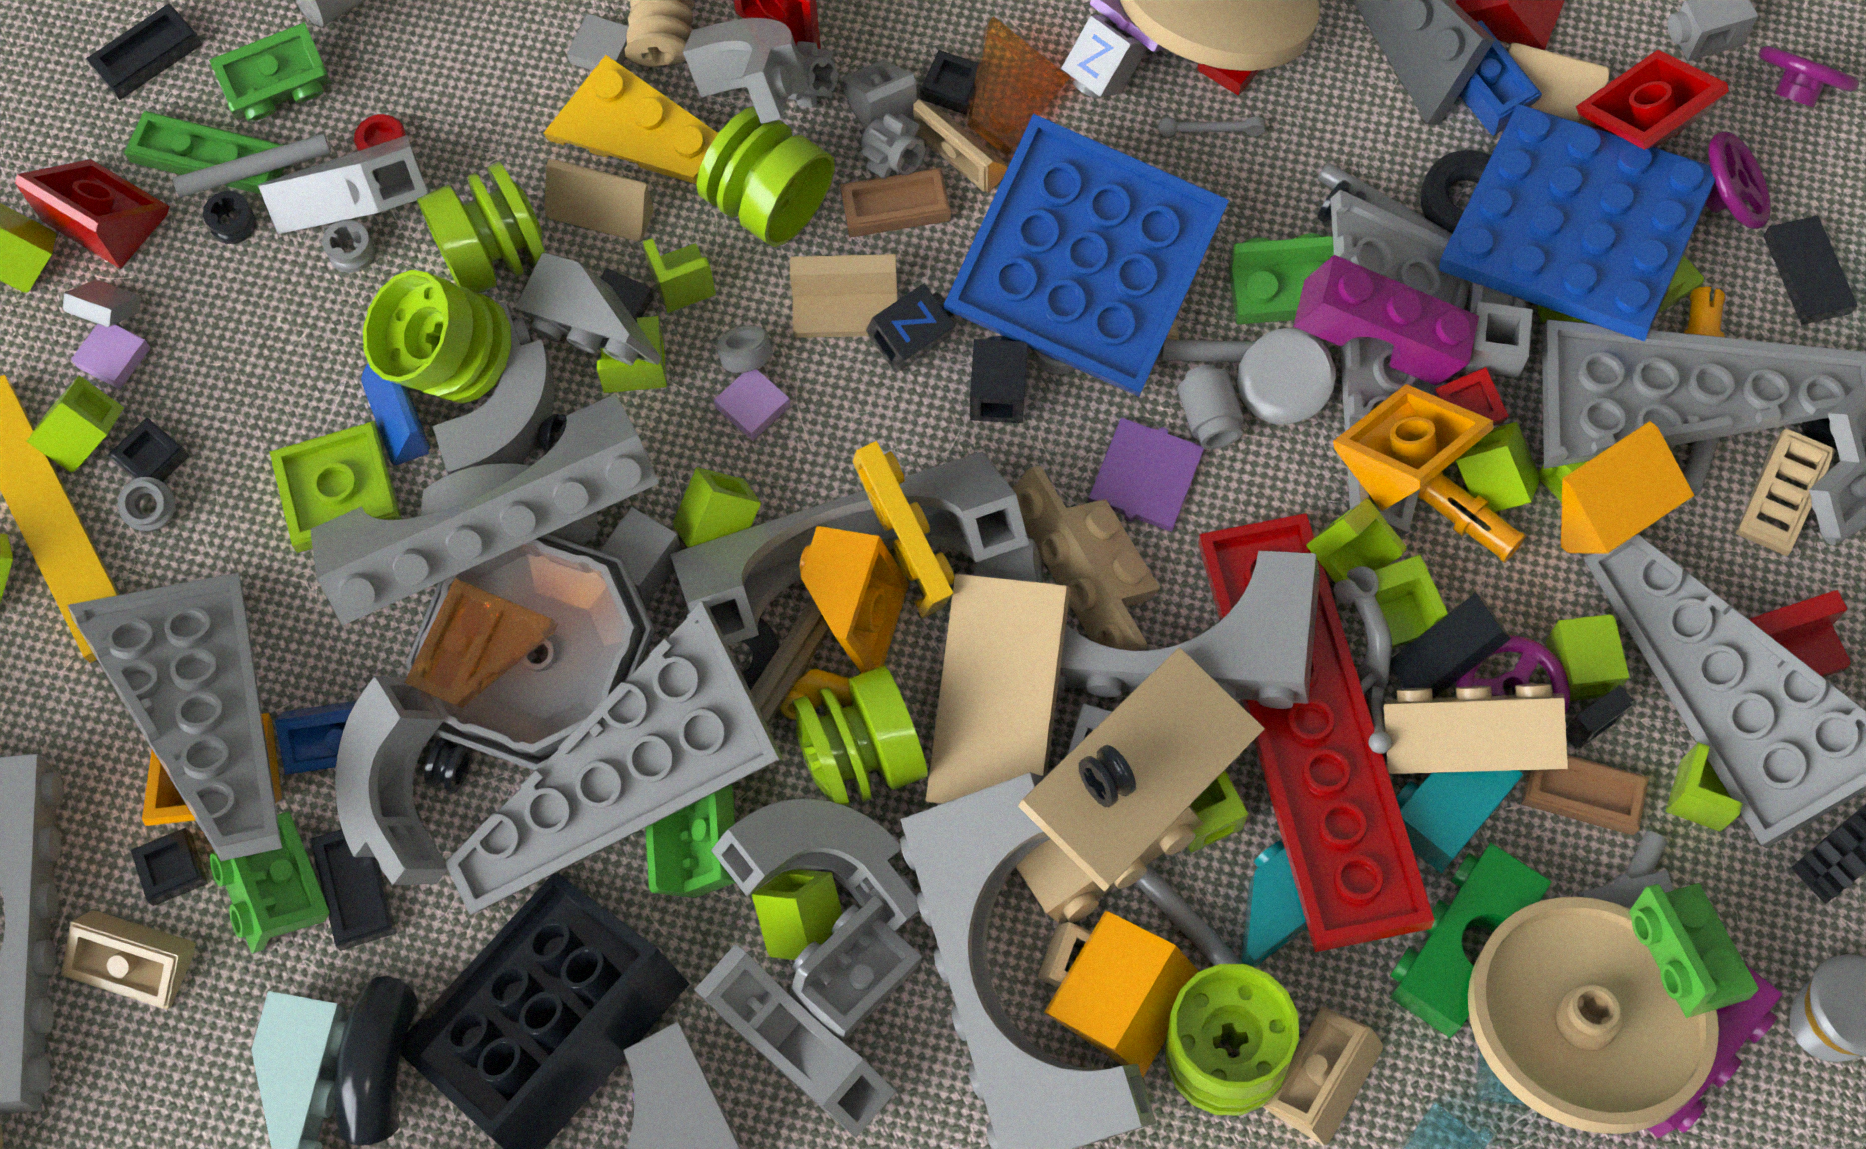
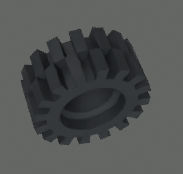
(1836, 859)

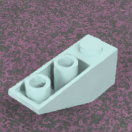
(297, 1066)

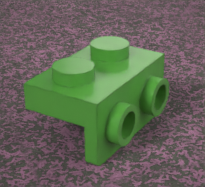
(271, 73)
(681, 847)

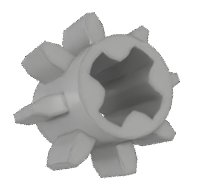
(820, 71)
(892, 146)

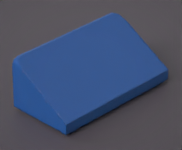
(1498, 88)
(395, 418)
(311, 736)

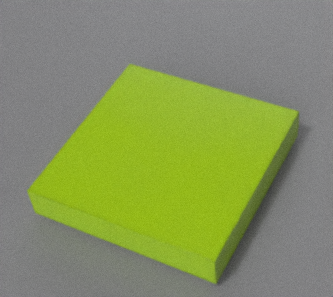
(331, 478)

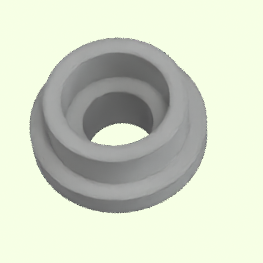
(130, 500)

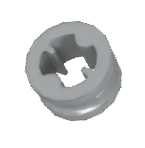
(343, 231)

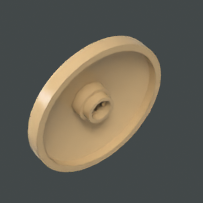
(1228, 32)
(1582, 1020)

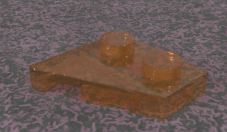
(1010, 87)
(474, 643)

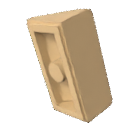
(1560, 79)
(958, 146)
(597, 200)
(127, 958)
(1326, 1074)

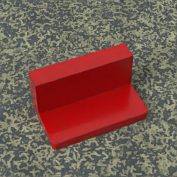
(1809, 631)

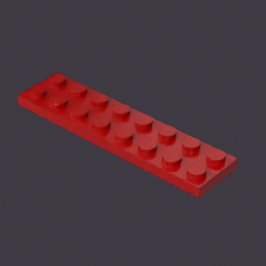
(1321, 775)

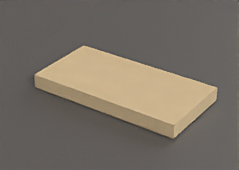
(997, 684)
(1177, 740)

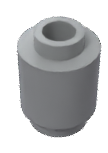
(1211, 406)

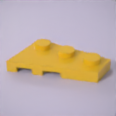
(634, 122)
(914, 556)

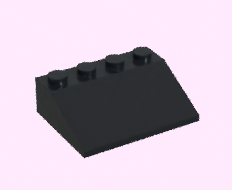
(542, 1016)

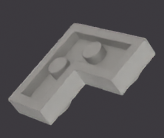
(1841, 492)

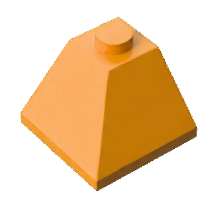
(855, 590)

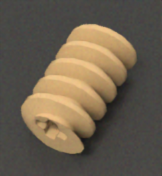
(658, 31)

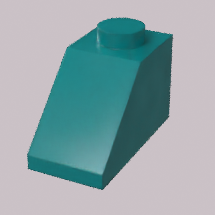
(1450, 810)
(1273, 907)

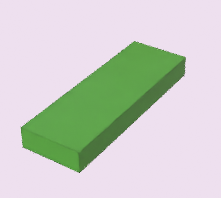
(189, 146)

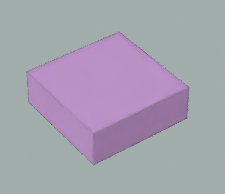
(111, 354)
(752, 403)

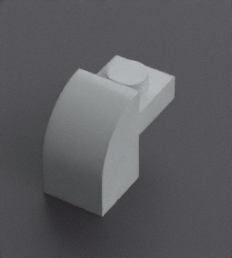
(1501, 332)

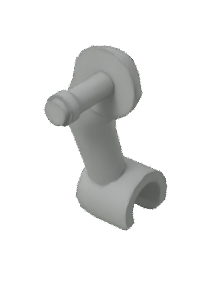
(1362, 591)

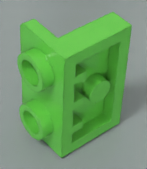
(1271, 275)
(271, 889)
(1691, 949)

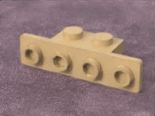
(1091, 556)

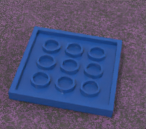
(1579, 221)
(1086, 254)

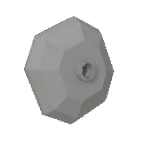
(594, 648)

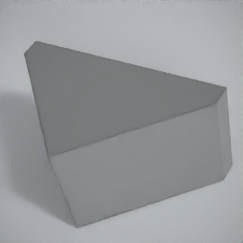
(879, 91)

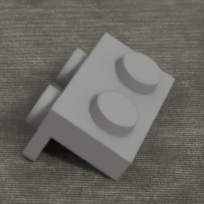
(852, 969)

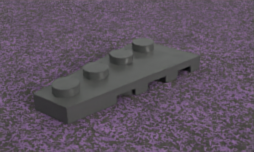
(1429, 47)

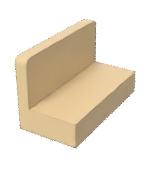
(840, 293)

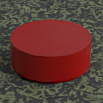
(377, 130)

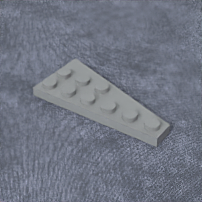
(1411, 257)
(1686, 384)
(193, 690)
(1772, 723)
(643, 754)

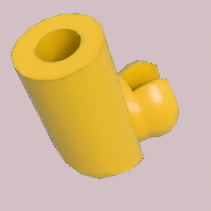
(810, 684)

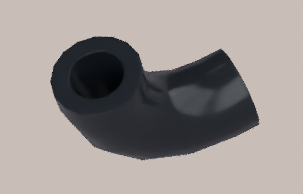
(370, 1061)

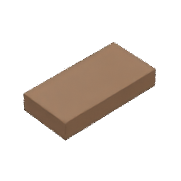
(895, 202)
(1589, 794)

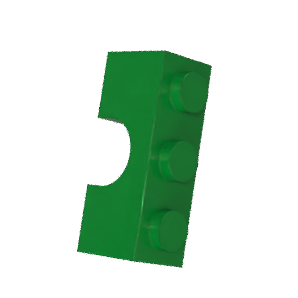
(1438, 976)

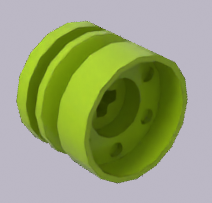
(765, 176)
(483, 229)
(436, 337)
(860, 737)
(1254, 1017)

